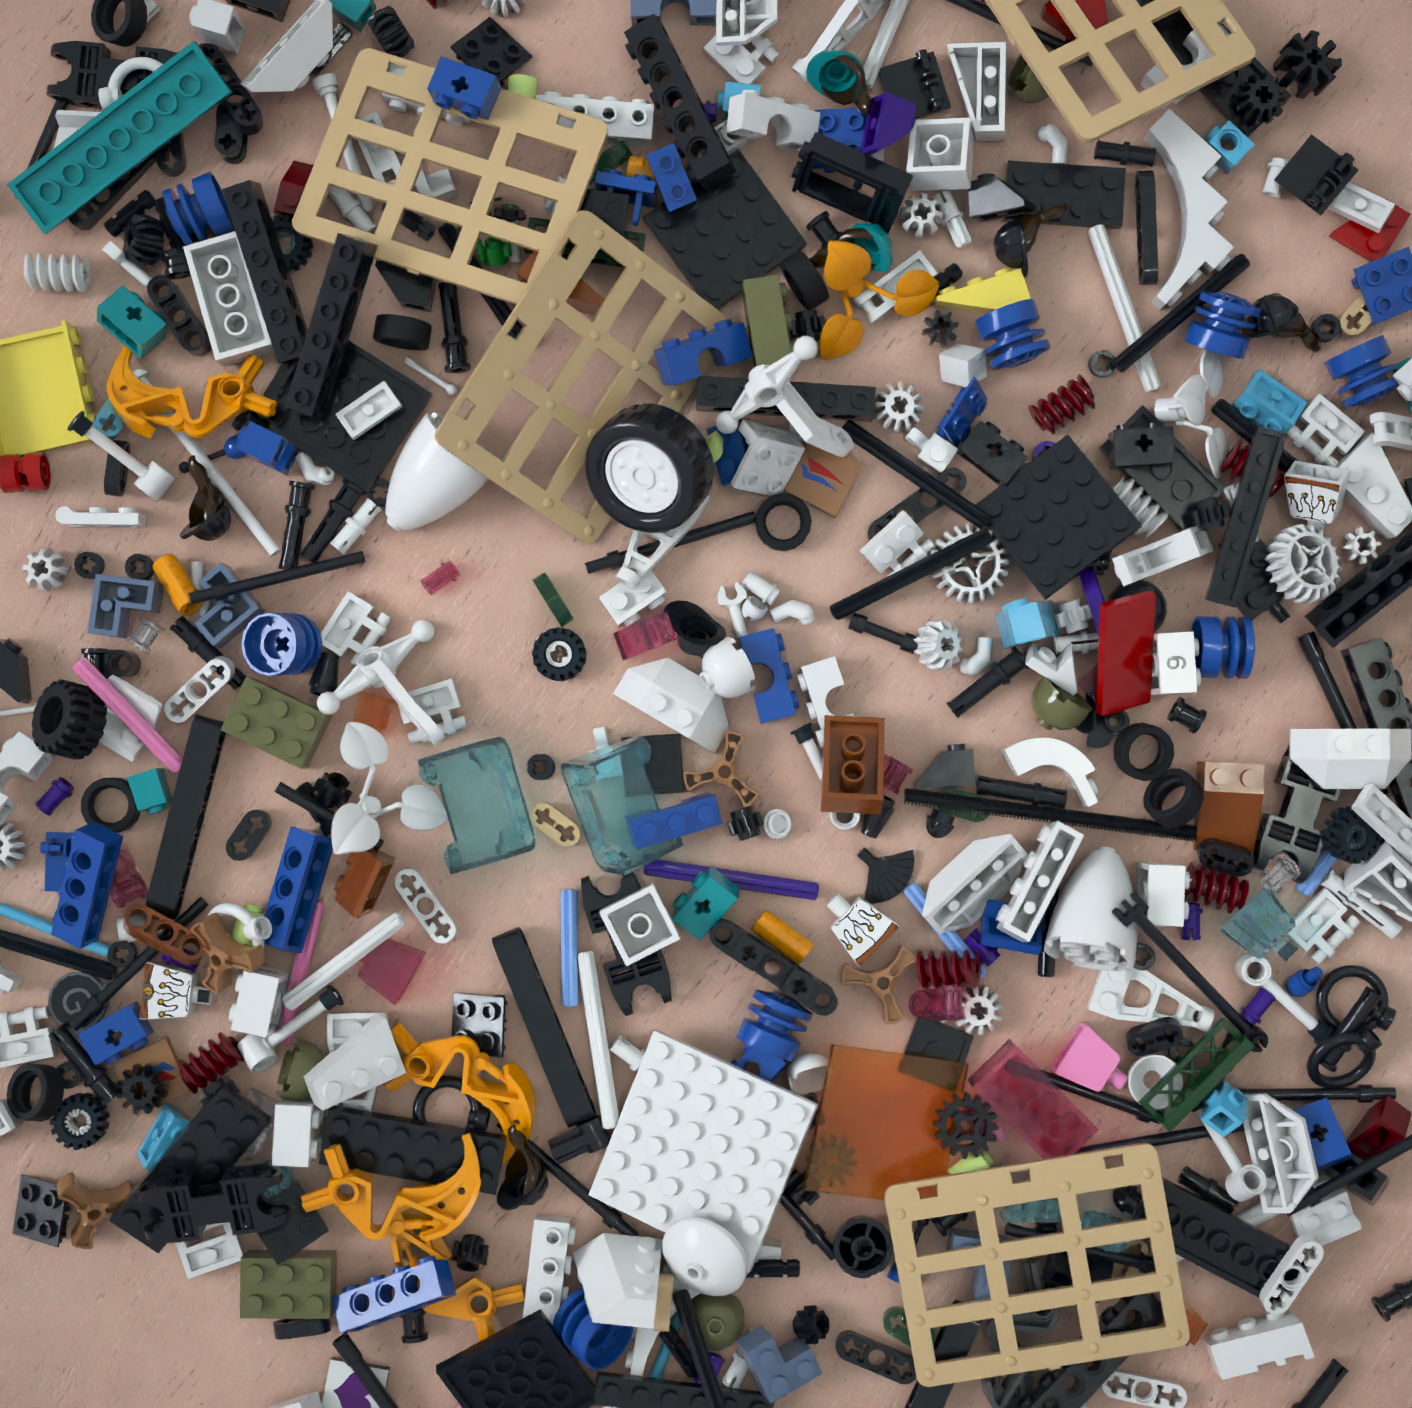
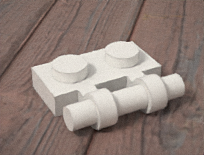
(738, 61)
(1329, 424)
(893, 542)
(347, 623)
(435, 700)
(1316, 919)
(27, 1045)

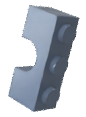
(701, 11)

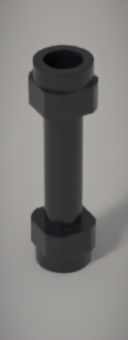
(860, 624)

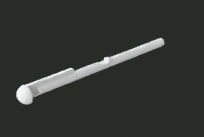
(219, 481)

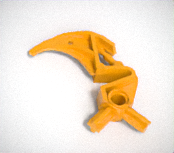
(219, 405)
(506, 1100)
(359, 1204)
(460, 1305)

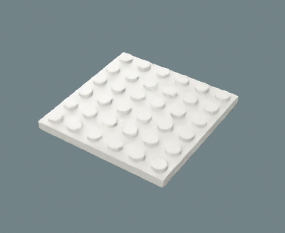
(702, 1144)

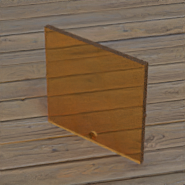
(879, 1120)

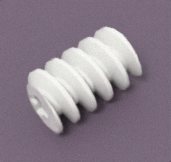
(57, 274)
(1139, 506)

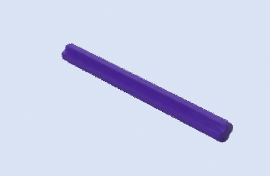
(742, 880)

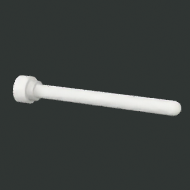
(327, 86)

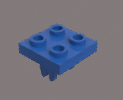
(639, 188)

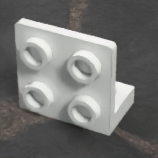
(768, 460)
(116, 733)

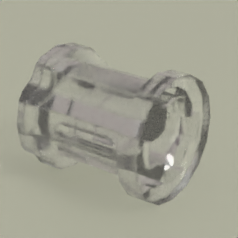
(145, 634)
(1280, 874)

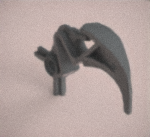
(1038, 1321)

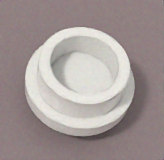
(776, 823)

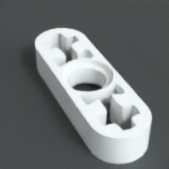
(186, 690)
(433, 927)
(1293, 1287)
(1166, 1386)

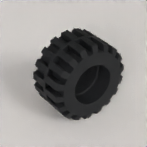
(68, 720)

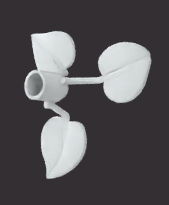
(1190, 403)
(355, 824)

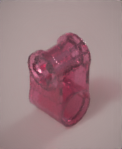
(891, 765)
(125, 879)
(938, 1003)

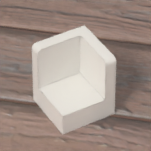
(437, 185)
(962, 363)

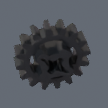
(973, 1116)

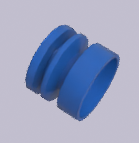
(198, 210)
(1222, 324)
(1012, 333)
(1364, 371)
(281, 644)
(1224, 647)
(774, 1025)
(592, 1343)

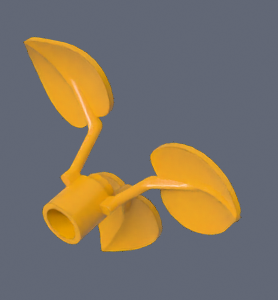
(844, 272)

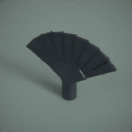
(886, 874)

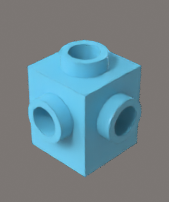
(1224, 1109)

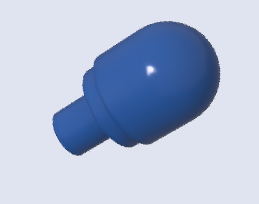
(1303, 981)

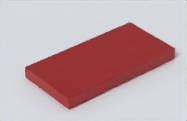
(1125, 652)

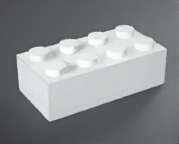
(227, 299)

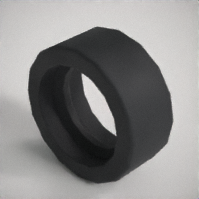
(131, 28)
(804, 280)
(402, 332)
(788, 500)
(1164, 756)
(90, 794)
(1185, 809)
(19, 1090)

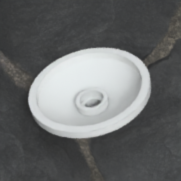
(704, 1256)

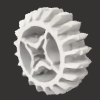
(1303, 564)
(973, 576)

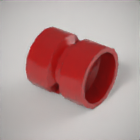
(29, 472)

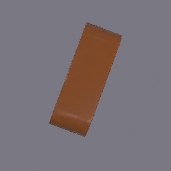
(156, 922)

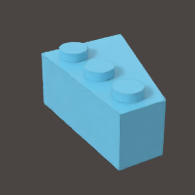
(1026, 622)

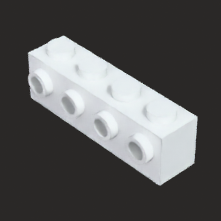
(625, 120)
(1039, 881)
(548, 1264)

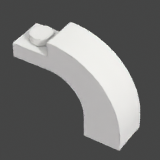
(1162, 555)
(1048, 751)

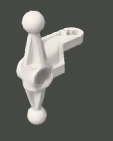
(771, 386)
(377, 668)

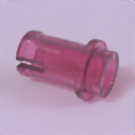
(440, 577)

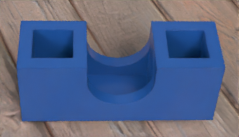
(679, 359)
(267, 447)
(765, 649)
(675, 821)

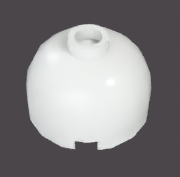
(727, 670)

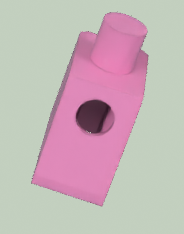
(1089, 1061)

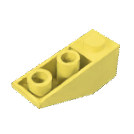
(985, 295)

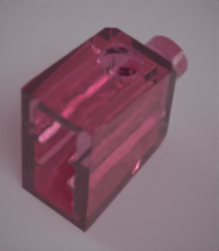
(390, 968)

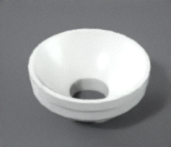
(1152, 1063)

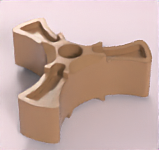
(724, 771)
(225, 953)
(882, 981)
(92, 1205)

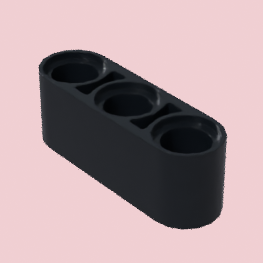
(169, 306)

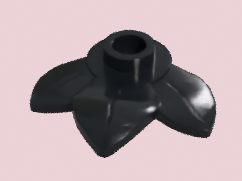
(1098, 727)

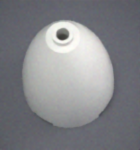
(428, 480)
(1083, 918)

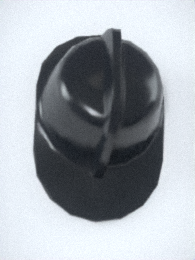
(694, 627)

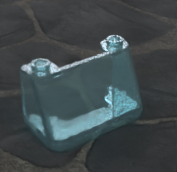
(604, 791)
(480, 803)

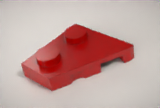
(1367, 242)

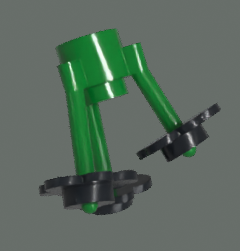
(494, 250)

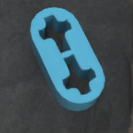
(107, 413)

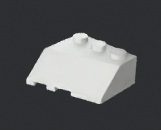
(620, 1278)

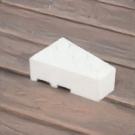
(356, 1066)

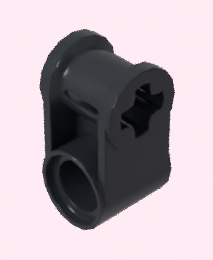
(227, 134)
(108, 661)

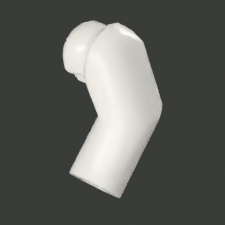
(1057, 140)

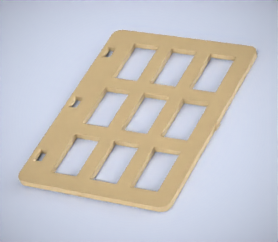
(1204, 16)
(512, 114)
(507, 356)
(1049, 1178)

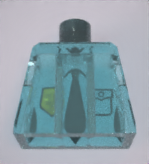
(1262, 927)

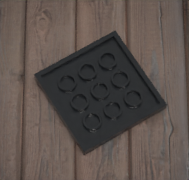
(726, 234)
(327, 439)
(1058, 517)
(518, 1369)

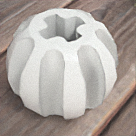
(926, 208)
(50, 561)

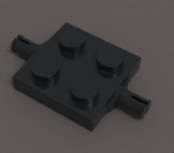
(1257, 592)

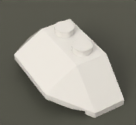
(743, 20)
(296, 53)
(677, 700)
(1350, 755)
(977, 874)
(1282, 1149)

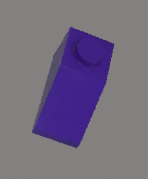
(888, 122)

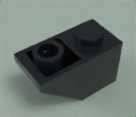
(410, 289)

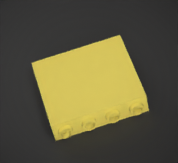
(42, 390)

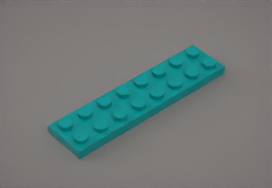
(120, 138)

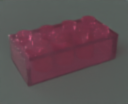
(1031, 1103)

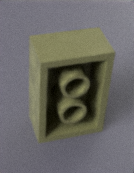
(766, 320)
(276, 722)
(292, 1290)

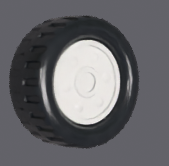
(649, 468)

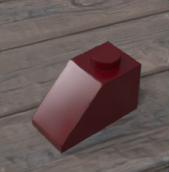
(292, 188)
(1379, 1128)

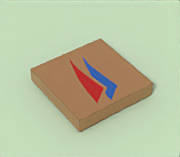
(823, 479)
(161, 1056)

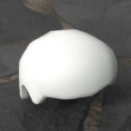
(807, 1073)

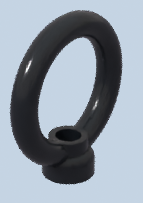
(1381, 1016)
(1365, 1040)
(478, 1116)

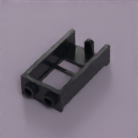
(887, 180)

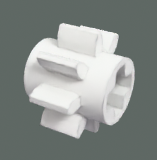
(1352, 545)
(1073, 616)

